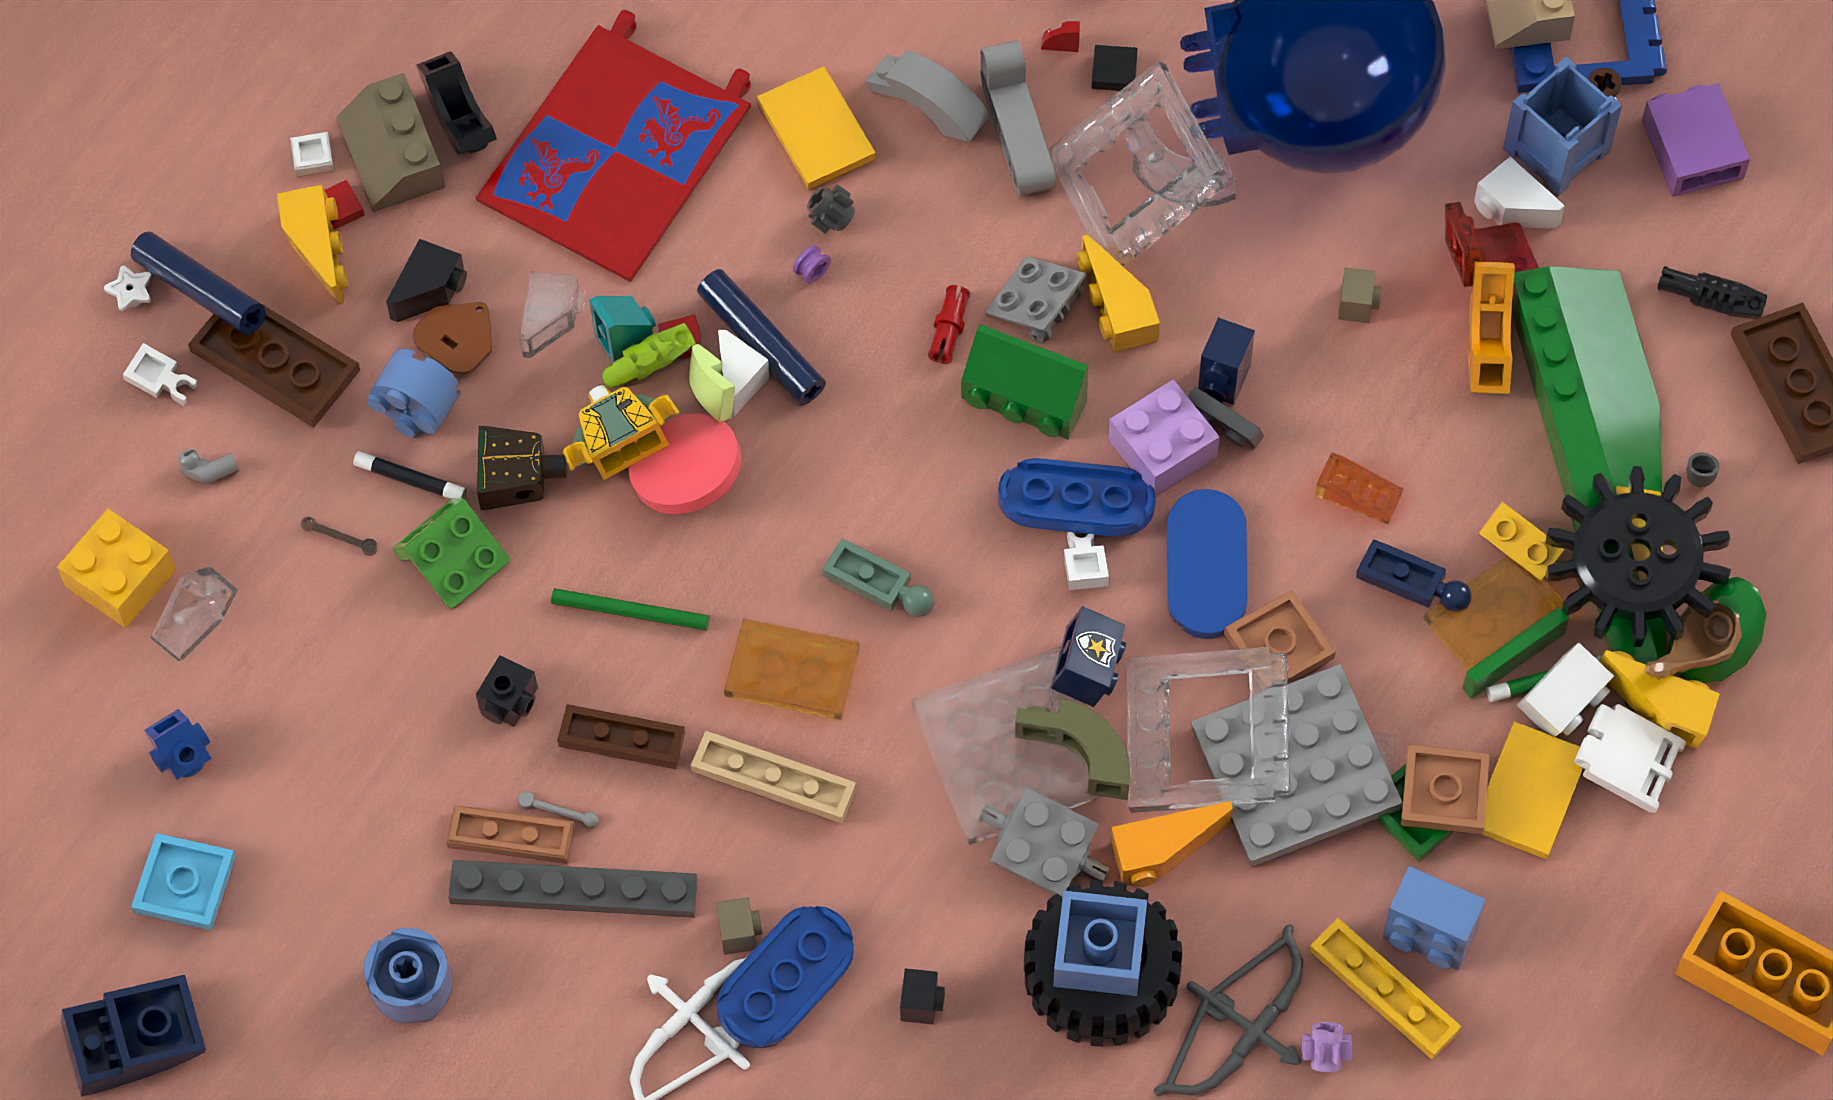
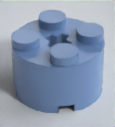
(414, 393)
(394, 958)

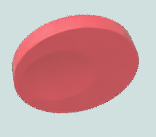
(694, 467)

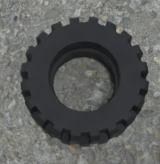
(1100, 1013)

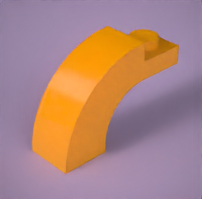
(1490, 328)

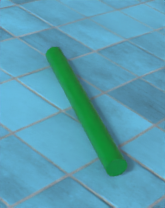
(630, 609)

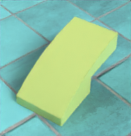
(708, 384)

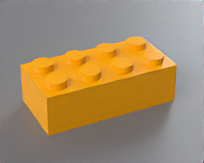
(1763, 971)

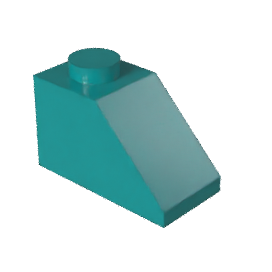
(620, 323)

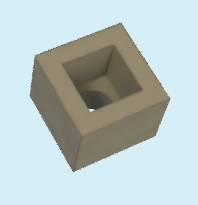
(1358, 295)
(738, 925)

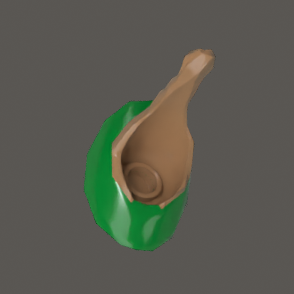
(1717, 644)

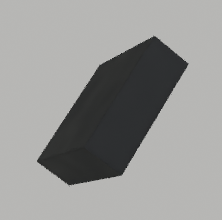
(1113, 67)

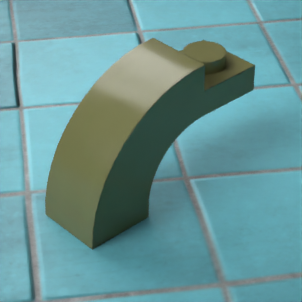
(1088, 737)

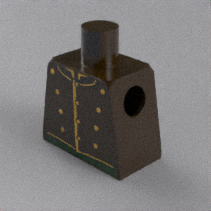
(513, 467)

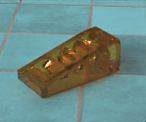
(1352, 471)

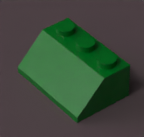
(1024, 382)

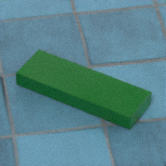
(1515, 652)

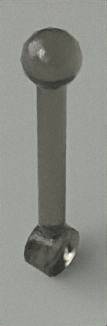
(368, 546)

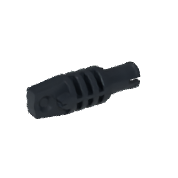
(1714, 293)

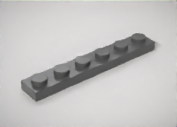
(573, 888)

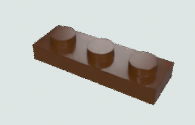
(621, 736)

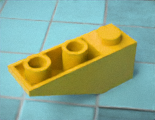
(308, 228)
(1123, 301)
(1670, 702)

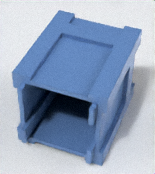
(1561, 126)

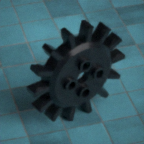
(1608, 577)

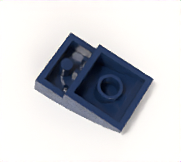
(132, 1034)

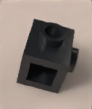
(507, 692)

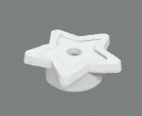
(133, 297)

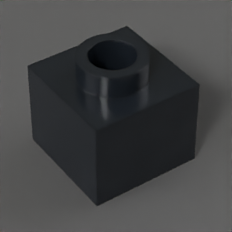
(921, 996)

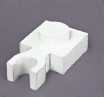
(154, 372)
(1085, 563)

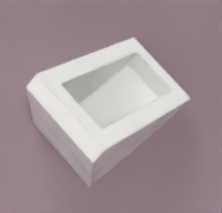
(743, 368)

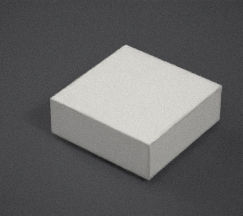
(312, 154)

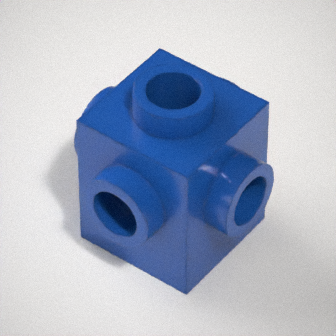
(178, 745)

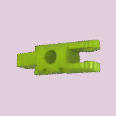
(649, 355)

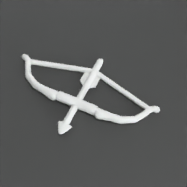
(716, 1038)

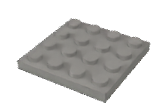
(1332, 761)

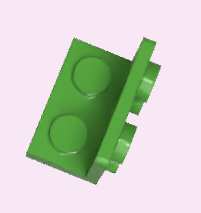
(453, 551)

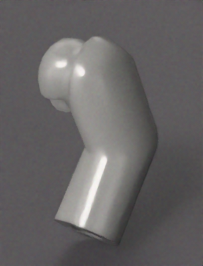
(204, 471)

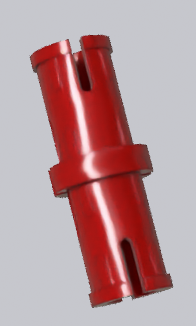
(949, 324)

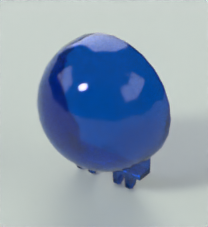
(1319, 78)

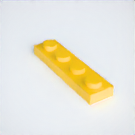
(1385, 988)

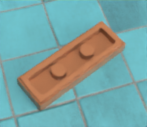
(510, 834)

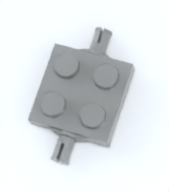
(1043, 842)

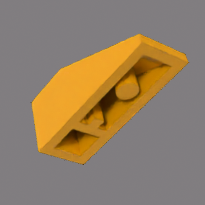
(1159, 844)

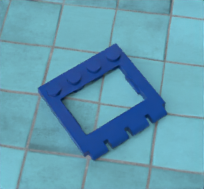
(1642, 36)

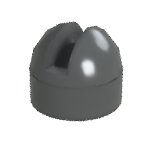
(1702, 469)

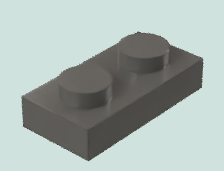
(1237, 427)

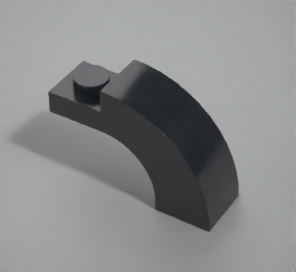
(455, 104)

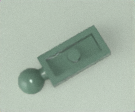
(876, 579)

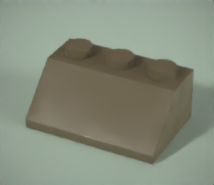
(390, 144)

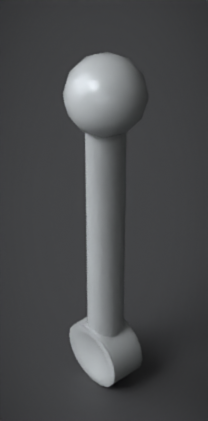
(527, 801)

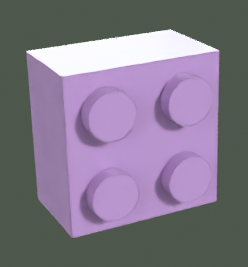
(1163, 437)

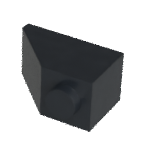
(426, 281)

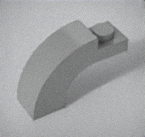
(932, 90)

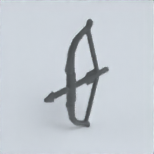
(1222, 1008)

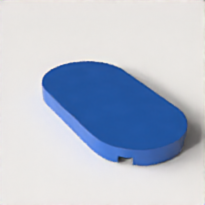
(1076, 497)
(1206, 563)
(785, 976)

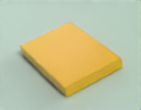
(816, 127)
(1531, 790)

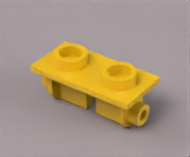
(1520, 540)

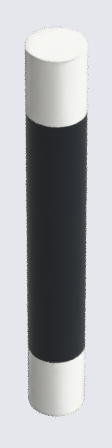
(409, 476)

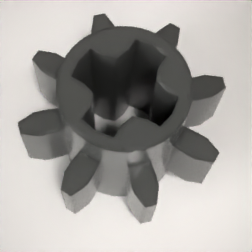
(830, 208)

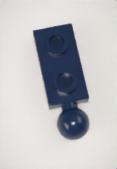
(1411, 577)

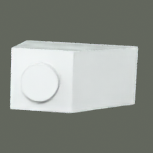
(1516, 196)

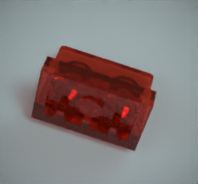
(1488, 244)

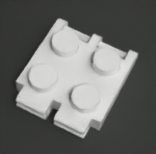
(1628, 755)

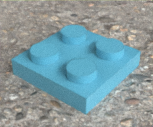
(183, 881)

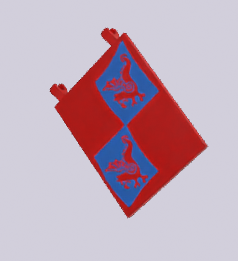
(615, 150)

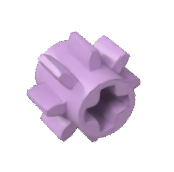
(1326, 1046)

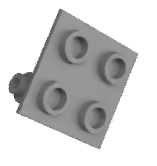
(1038, 296)

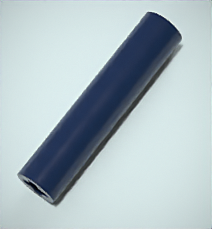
(198, 283)
(761, 335)

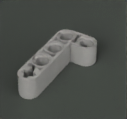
(1015, 118)

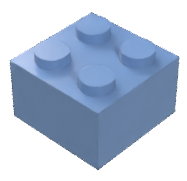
(1433, 919)
(1100, 943)

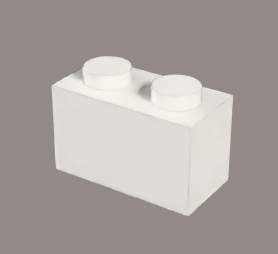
(1566, 691)

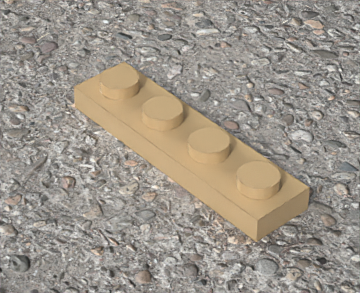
(773, 777)

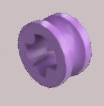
(811, 264)

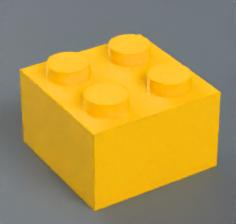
(116, 568)

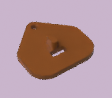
(466, 330)

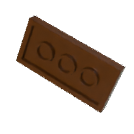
(279, 363)
(1793, 377)

